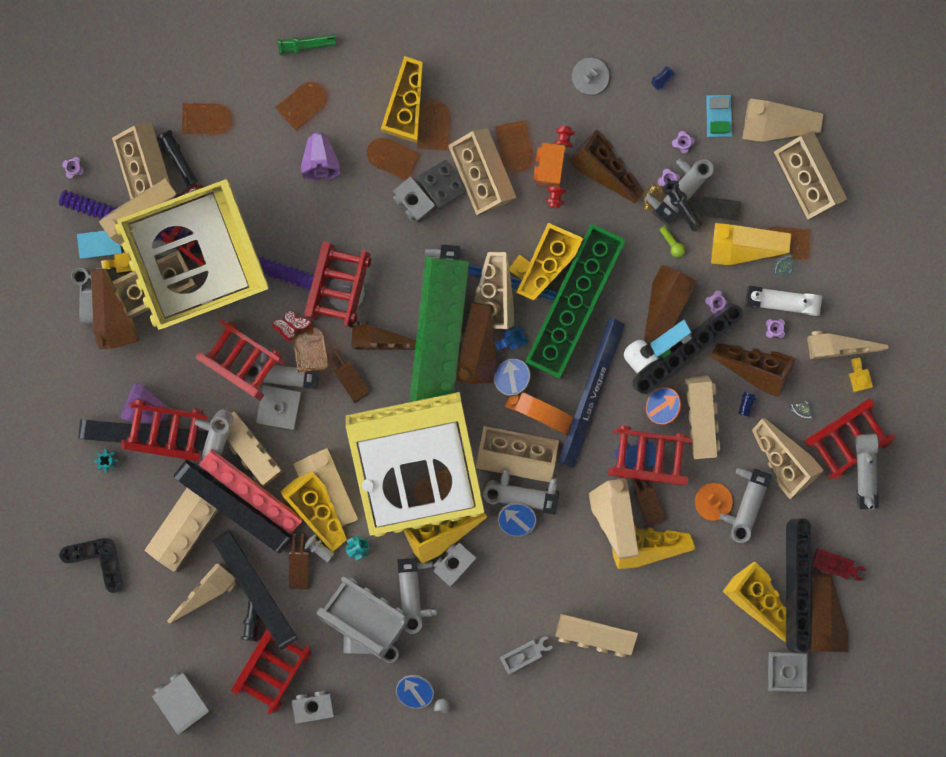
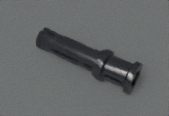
(173, 150)
(678, 200)
(251, 624)

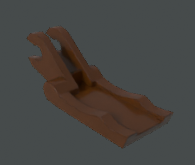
(349, 378)
(648, 503)
(298, 565)

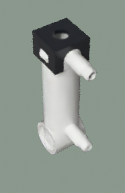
(780, 300)

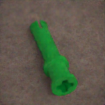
(297, 44)

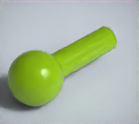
(677, 249)

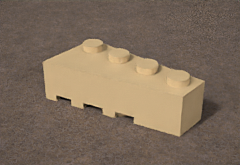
(252, 452)

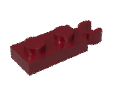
(836, 565)

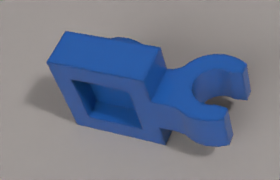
(514, 338)

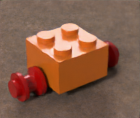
(550, 166)

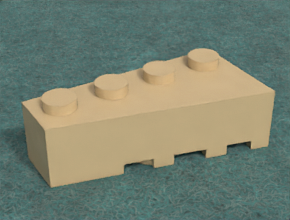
(702, 417)

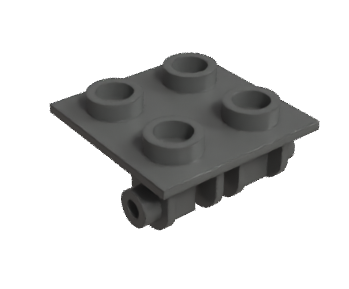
(441, 184)

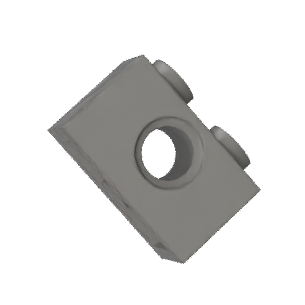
(408, 189)
(451, 575)
(303, 714)

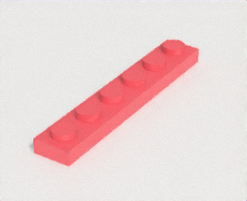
(250, 491)

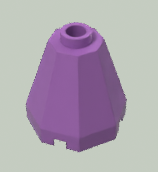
(319, 159)
(141, 392)

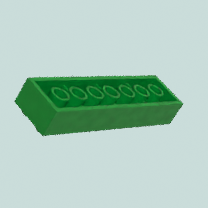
(575, 301)
(439, 327)

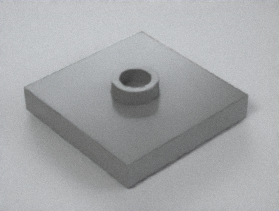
(278, 407)
(787, 671)

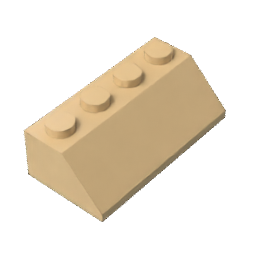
(139, 158)
(482, 171)
(810, 175)
(132, 297)
(517, 452)
(181, 530)
(596, 634)

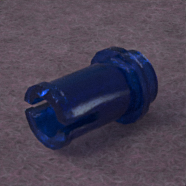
(662, 78)
(746, 404)

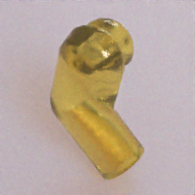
(653, 190)

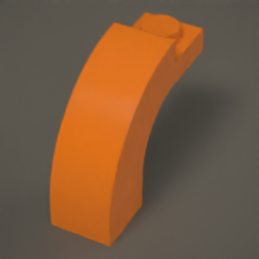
(540, 412)

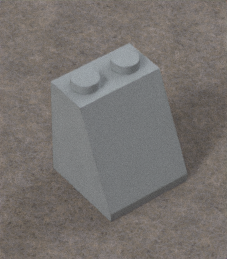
(181, 702)

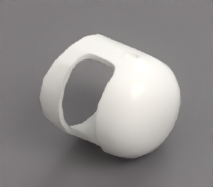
(638, 357)

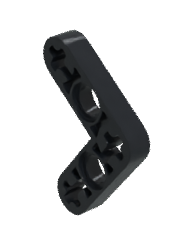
(103, 557)

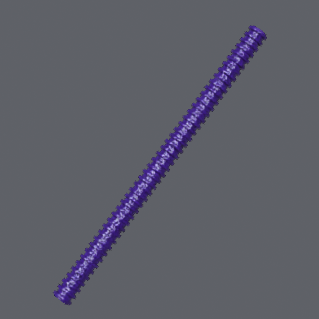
(271, 268)

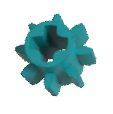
(100, 461)
(357, 547)

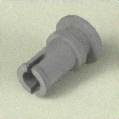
(317, 547)

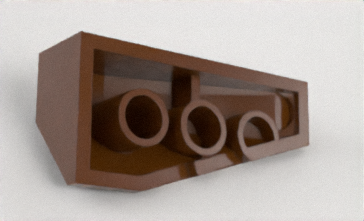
(761, 370)

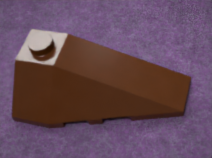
(599, 163)
(667, 300)
(110, 322)
(374, 338)
(477, 354)
(827, 620)

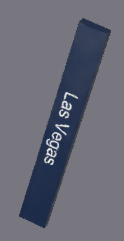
(591, 392)

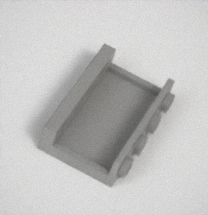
(363, 617)

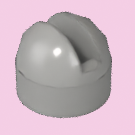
(442, 706)

